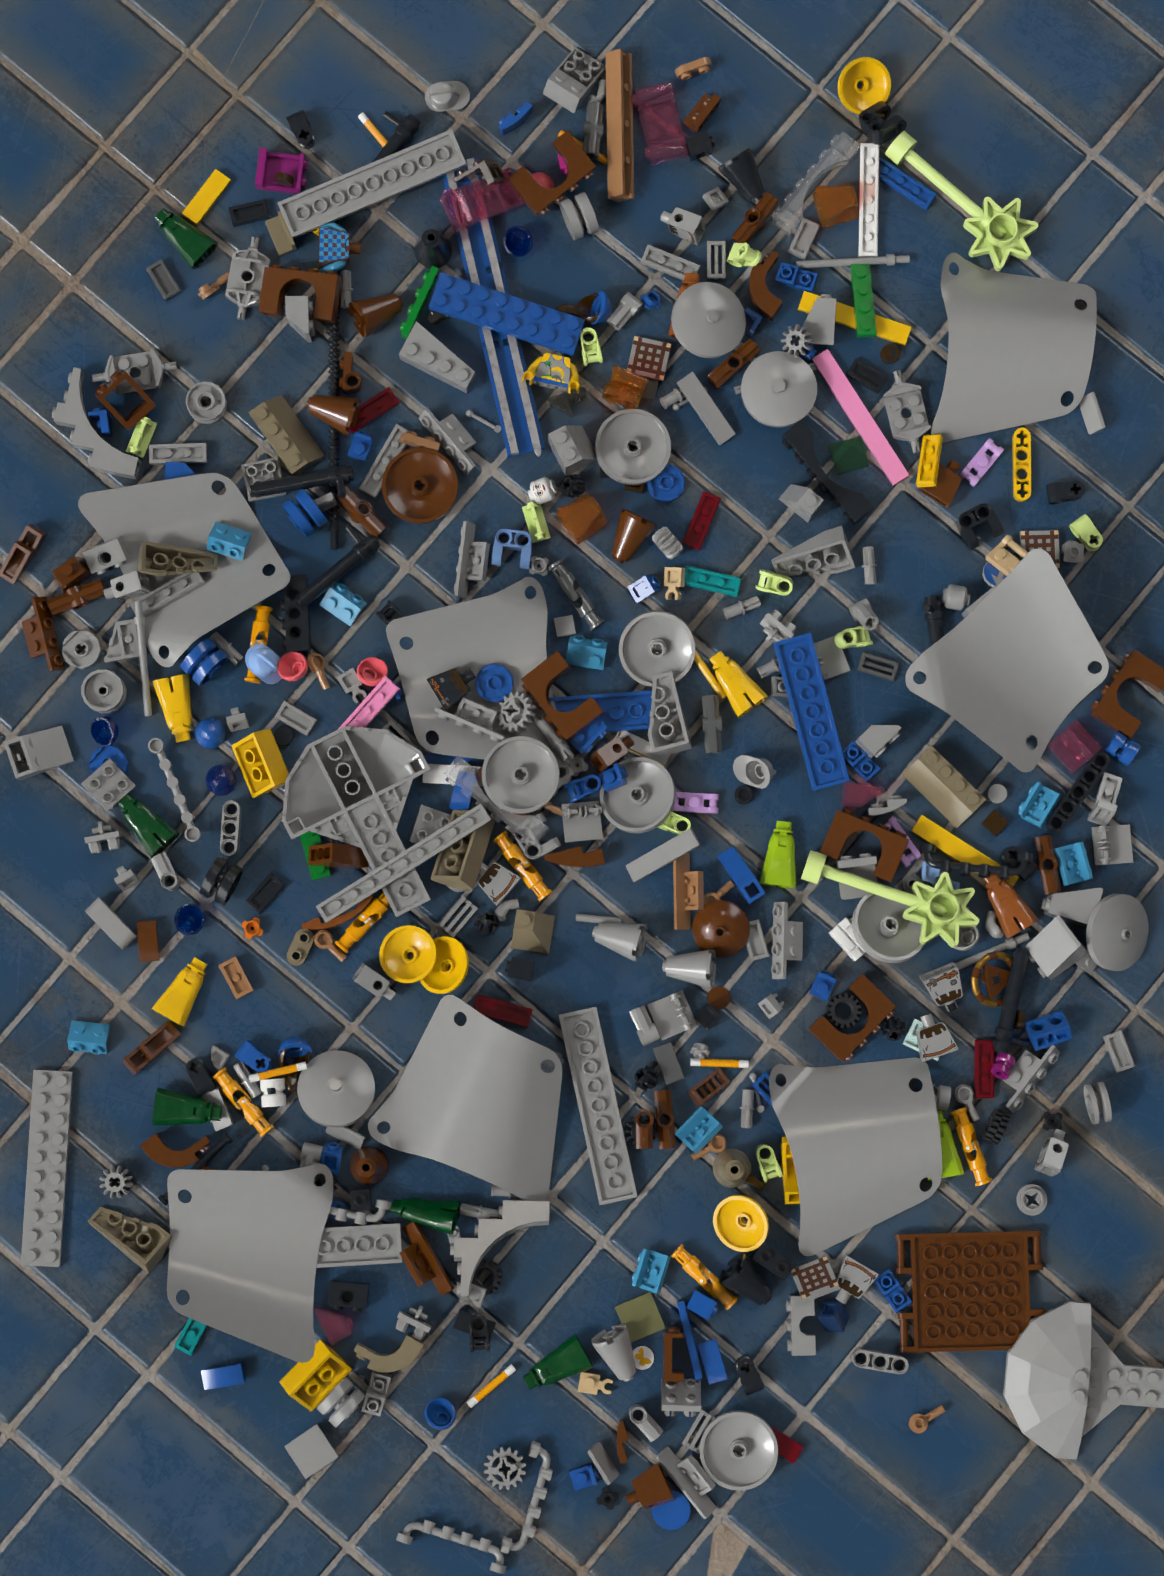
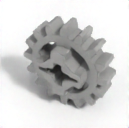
(515, 712)
(493, 1470)

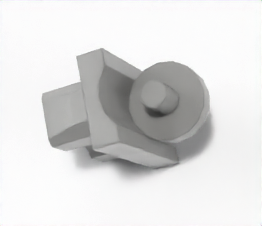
(775, 629)
(112, 838)
(406, 1319)

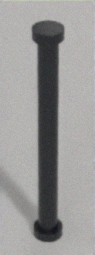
(203, 1161)

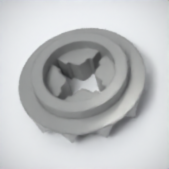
(1031, 1209)

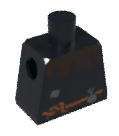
(451, 686)

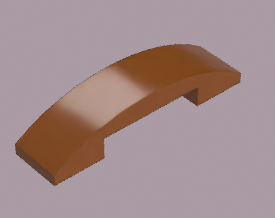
(316, 924)

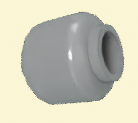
(955, 597)

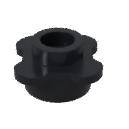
(1057, 1121)
(608, 1503)

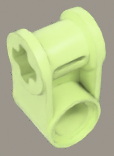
(743, 255)
(590, 350)
(1085, 531)
(772, 583)
(856, 638)
(671, 822)
(768, 1164)

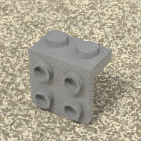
(861, 867)

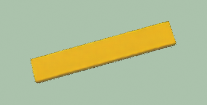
(845, 316)
(952, 845)

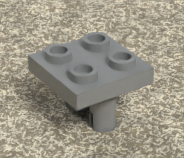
(681, 1397)

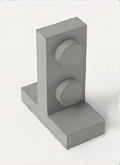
(1105, 801)

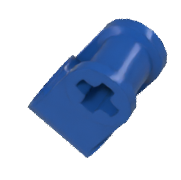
(581, 788)
(252, 1055)

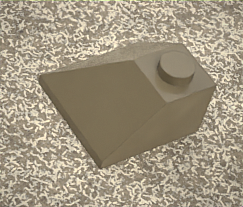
(532, 931)

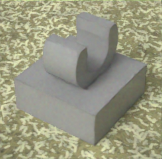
(237, 720)
(126, 878)
(770, 1005)

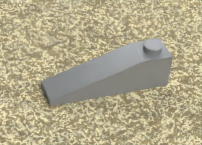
(819, 554)
(667, 722)

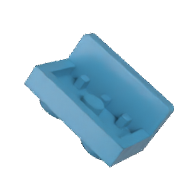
(228, 541)
(343, 603)
(586, 652)
(1038, 805)
(1073, 863)
(88, 1037)
(698, 1130)
(651, 1270)

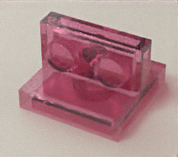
(1074, 746)

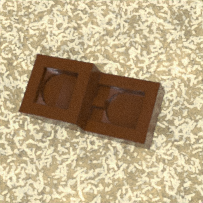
(148, 940)
(622, 1436)

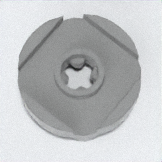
(81, 660)

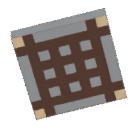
(649, 358)
(1046, 540)
(815, 1279)

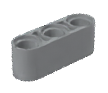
(230, 819)
(110, 923)
(871, 1355)

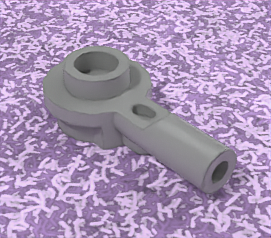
(964, 1094)

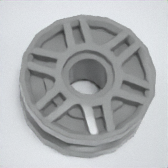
(201, 392)
(1097, 1103)

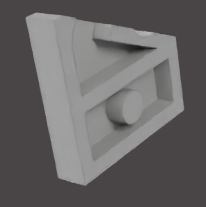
(123, 642)

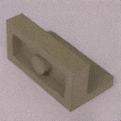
(280, 235)

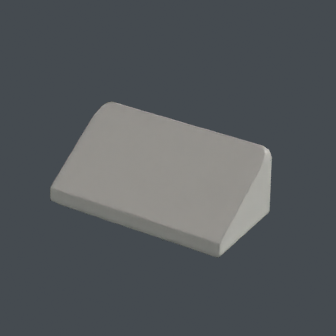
(1092, 414)
(218, 1099)
(347, 1135)
(603, 1463)

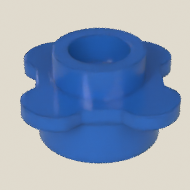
(651, 300)

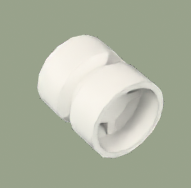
(273, 1100)

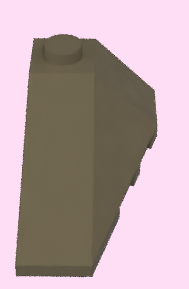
(172, 560)
(137, 1239)

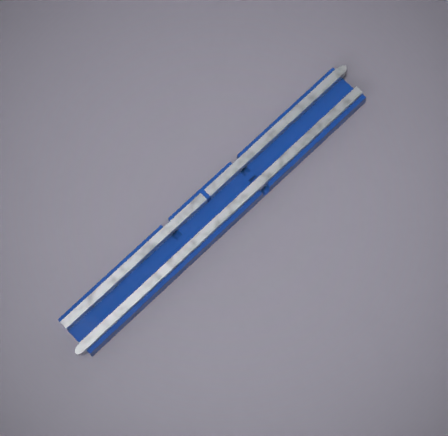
(501, 351)

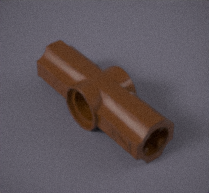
(762, 212)
(741, 355)
(368, 518)
(76, 597)
(1050, 877)
(666, 1133)

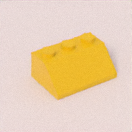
(260, 762)
(315, 1379)

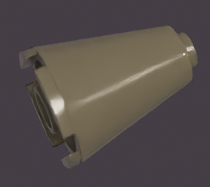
(725, 1161)

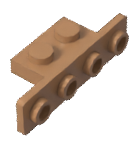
(687, 892)

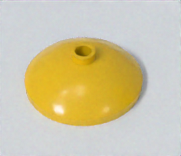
(874, 84)
(395, 952)
(448, 953)
(732, 1227)

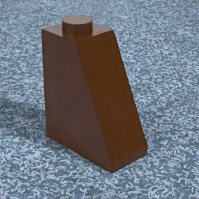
(337, 856)

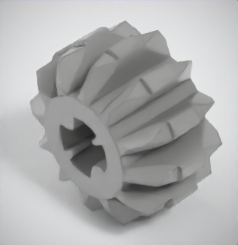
(790, 339)
(667, 543)
(118, 1189)

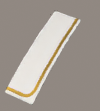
(643, 749)

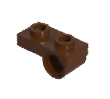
(347, 365)

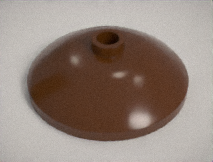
(724, 916)

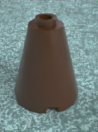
(374, 312)
(335, 411)
(630, 535)
(375, 1159)

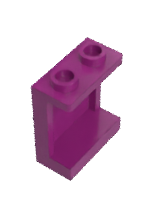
(272, 163)

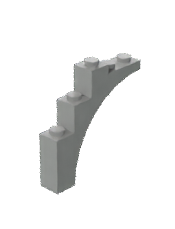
(73, 415)
(470, 1251)

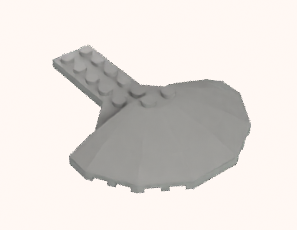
(355, 793)
(1068, 1380)

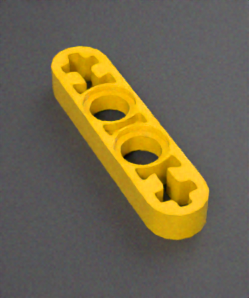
(1021, 464)

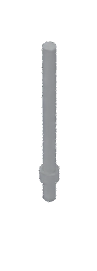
(889, 259)
(139, 621)
(1009, 943)

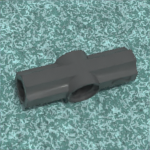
(593, 129)
(711, 724)

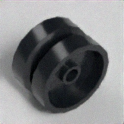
(220, 881)

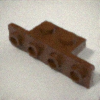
(41, 635)
(422, 1260)

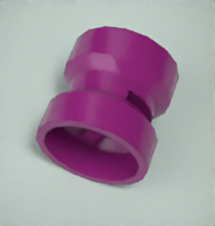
(1003, 1064)

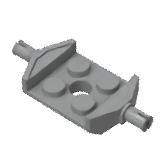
(241, 292)
(147, 362)
(909, 397)

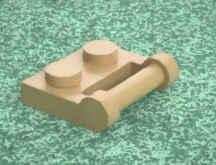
(1003, 559)

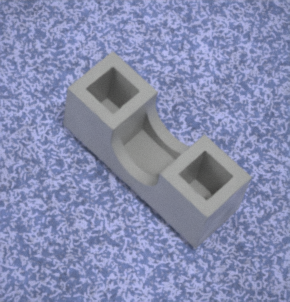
(799, 1342)

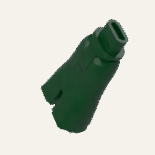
(186, 238)
(150, 829)
(178, 1108)
(435, 1214)
(559, 1364)

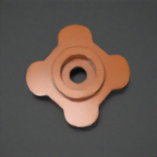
(247, 928)

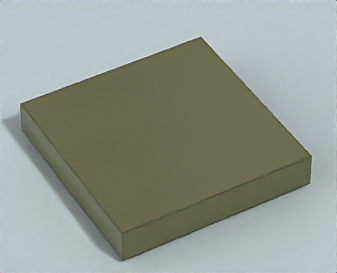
(640, 1316)

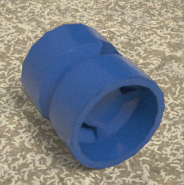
(1129, 750)

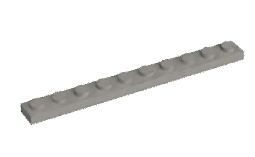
(403, 863)

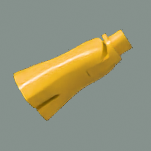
(737, 685)
(176, 704)
(180, 995)

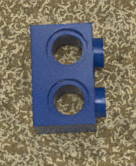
(1048, 1030)

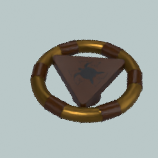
(992, 977)

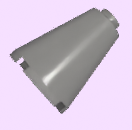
(622, 938)
(692, 967)
(616, 1351)

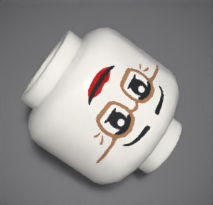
(542, 490)

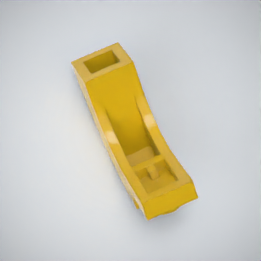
(789, 1178)

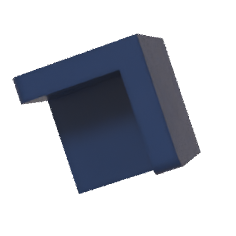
(753, 321)
(833, 1316)

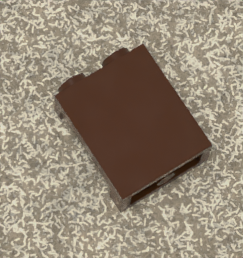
(670, 1374)

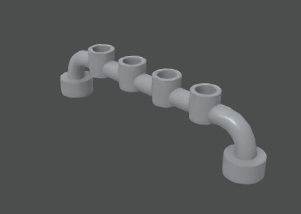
(157, 747)
(361, 1217)
(539, 1493)
(448, 1534)

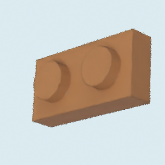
(410, 438)
(236, 977)

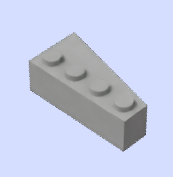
(435, 359)

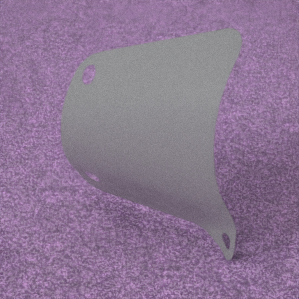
(1011, 349)
(182, 515)
(471, 634)
(1014, 662)
(477, 1102)
(857, 1144)
(249, 1252)

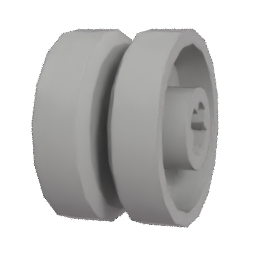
(579, 216)
(93, 695)
(341, 1402)

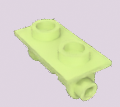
(141, 437)
(536, 522)

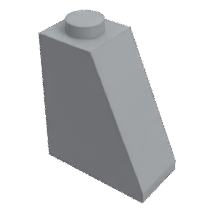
(821, 321)
(802, 501)

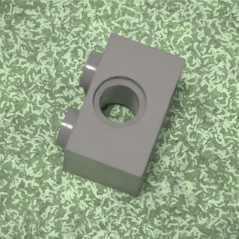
(114, 547)

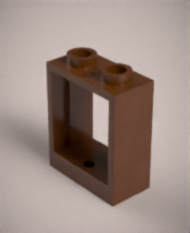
(138, 413)

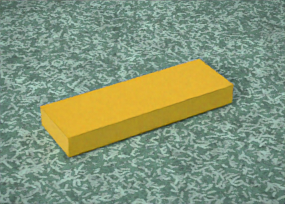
(206, 197)
(929, 460)

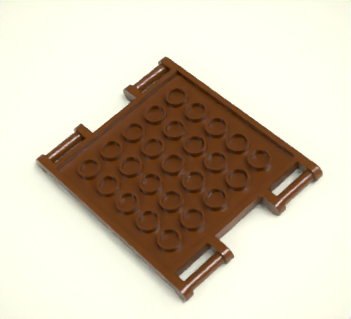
(968, 1289)

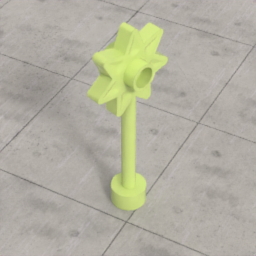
(997, 229)
(937, 909)

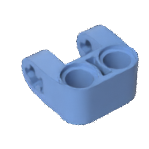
(512, 544)

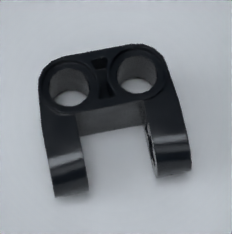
(875, 127)
(975, 520)

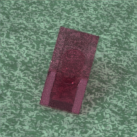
(857, 795)
(334, 1324)

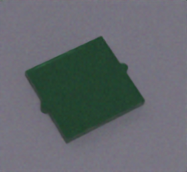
(849, 455)

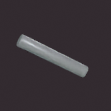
(596, 919)

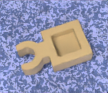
(674, 578)
(590, 1383)

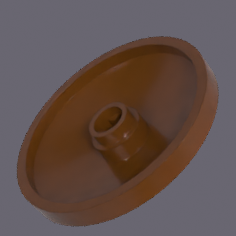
(418, 468)

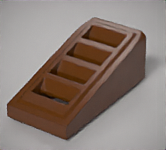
(694, 1095)

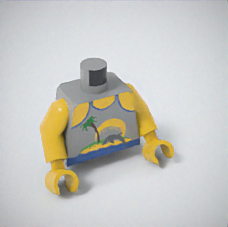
(553, 372)

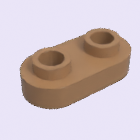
(698, 66)

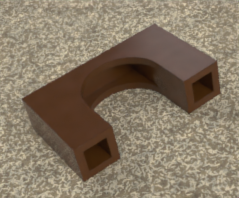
(539, 197)
(278, 280)
(539, 683)
(1107, 707)
(892, 843)
(877, 1009)

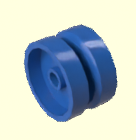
(304, 513)
(204, 662)

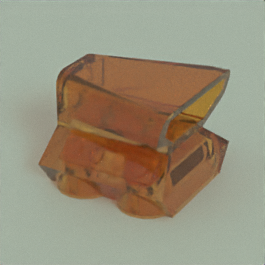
(835, 204)
(625, 388)
(582, 518)

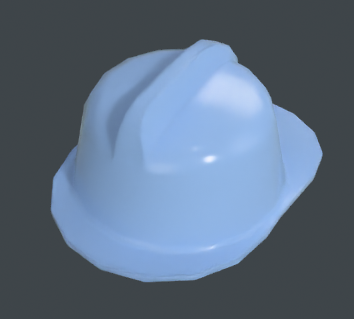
(263, 663)

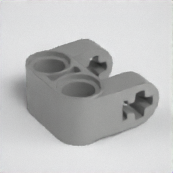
(543, 849)

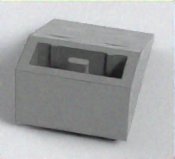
(573, 80)
(38, 752)

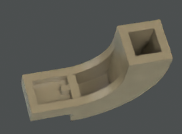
(393, 1361)

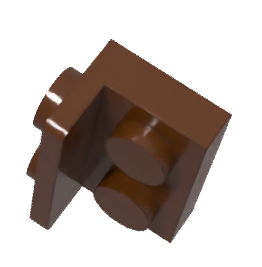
(702, 112)

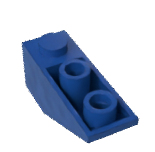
(741, 875)

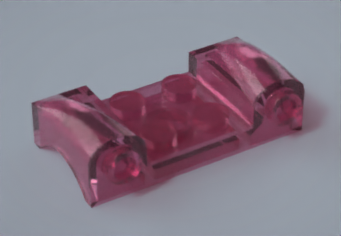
(660, 123)
(479, 202)

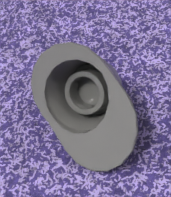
(447, 96)
(753, 771)

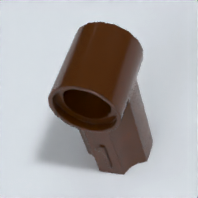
(644, 1131)

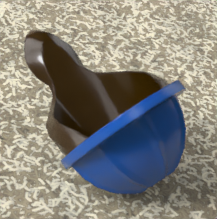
(593, 308)
(291, 1052)

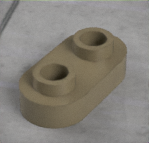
(302, 948)

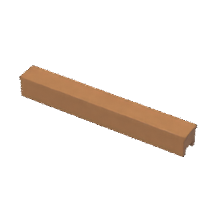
(619, 125)

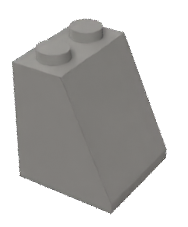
(571, 448)
(1072, 906)
(1055, 949)

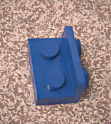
(585, 739)

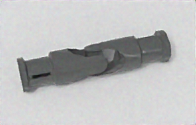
(572, 589)

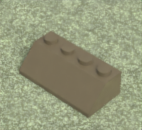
(286, 435)
(944, 787)
(461, 861)

